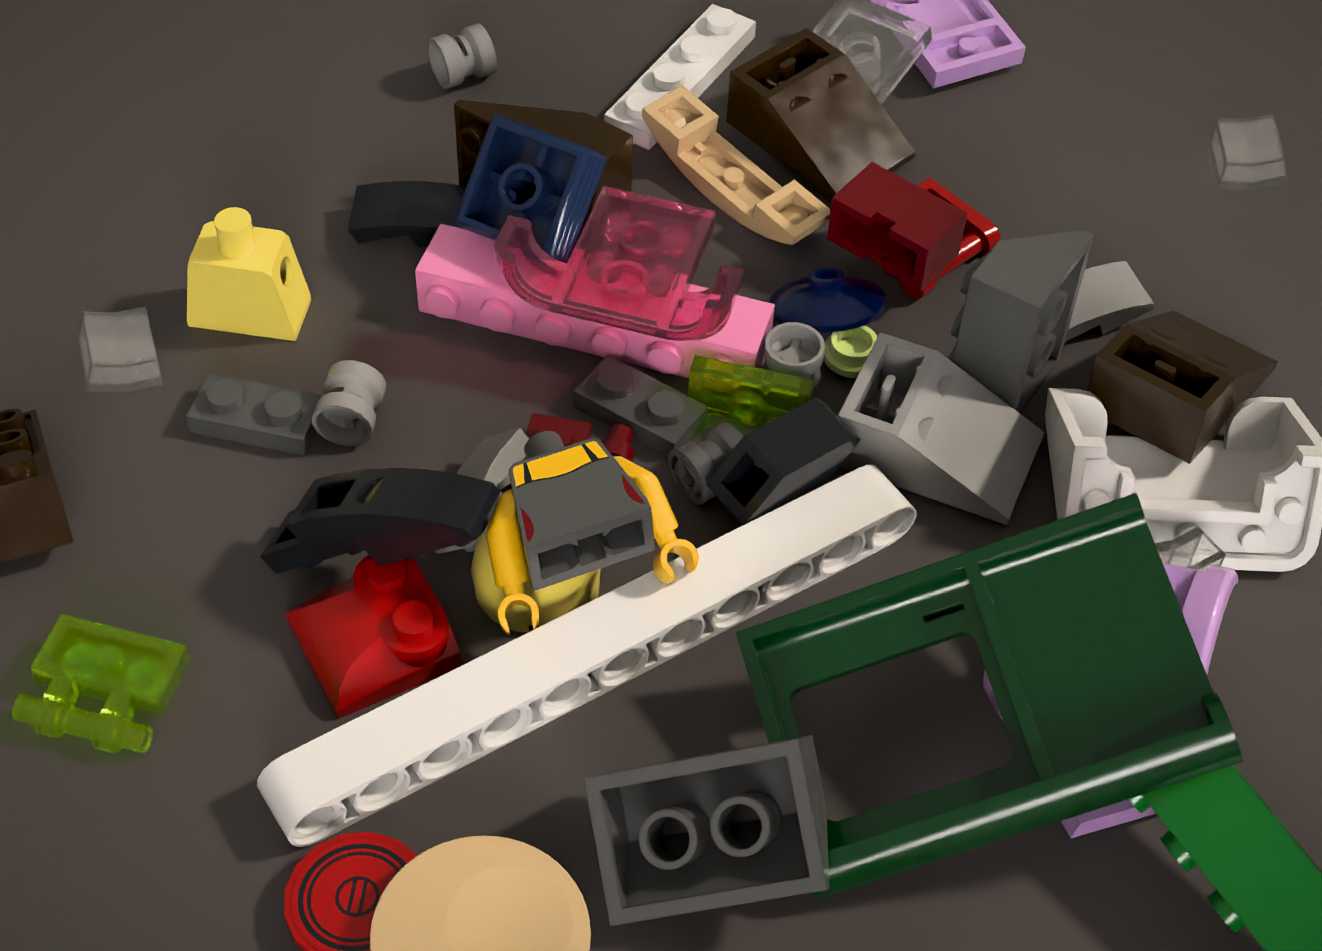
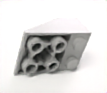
(938, 430)

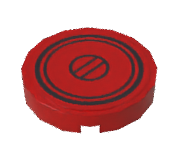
(338, 888)

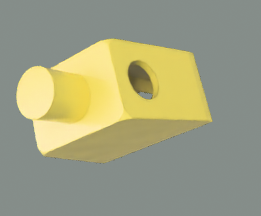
(245, 279)

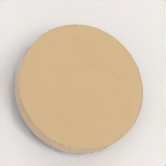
(481, 898)

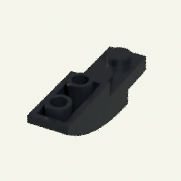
(385, 513)

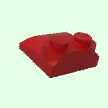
(374, 635)

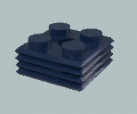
(521, 155)

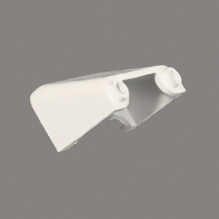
(1247, 493)

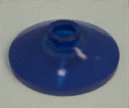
(829, 301)

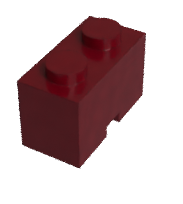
(898, 224)

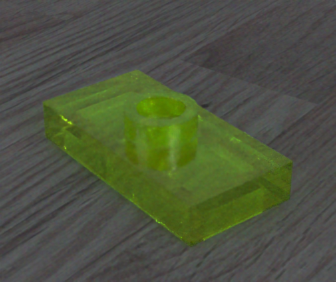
(745, 391)

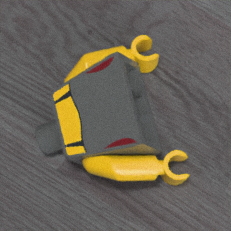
(574, 515)

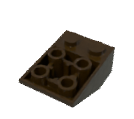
(814, 113)
(578, 127)
(1175, 381)
(29, 494)

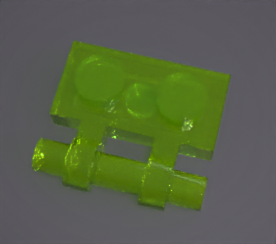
(109, 665)

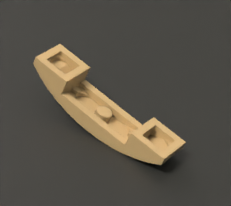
(726, 176)

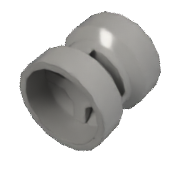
(462, 55)
(795, 351)
(351, 393)

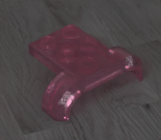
(625, 268)

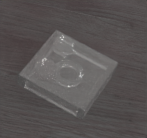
(875, 41)

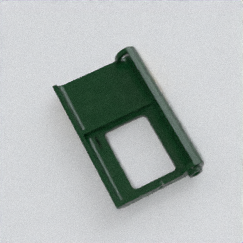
(1081, 662)

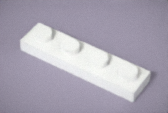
(690, 62)

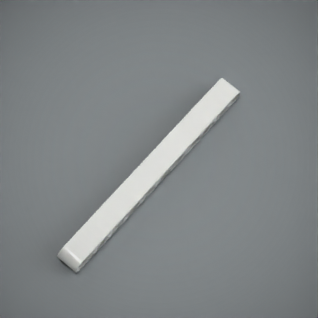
(578, 657)

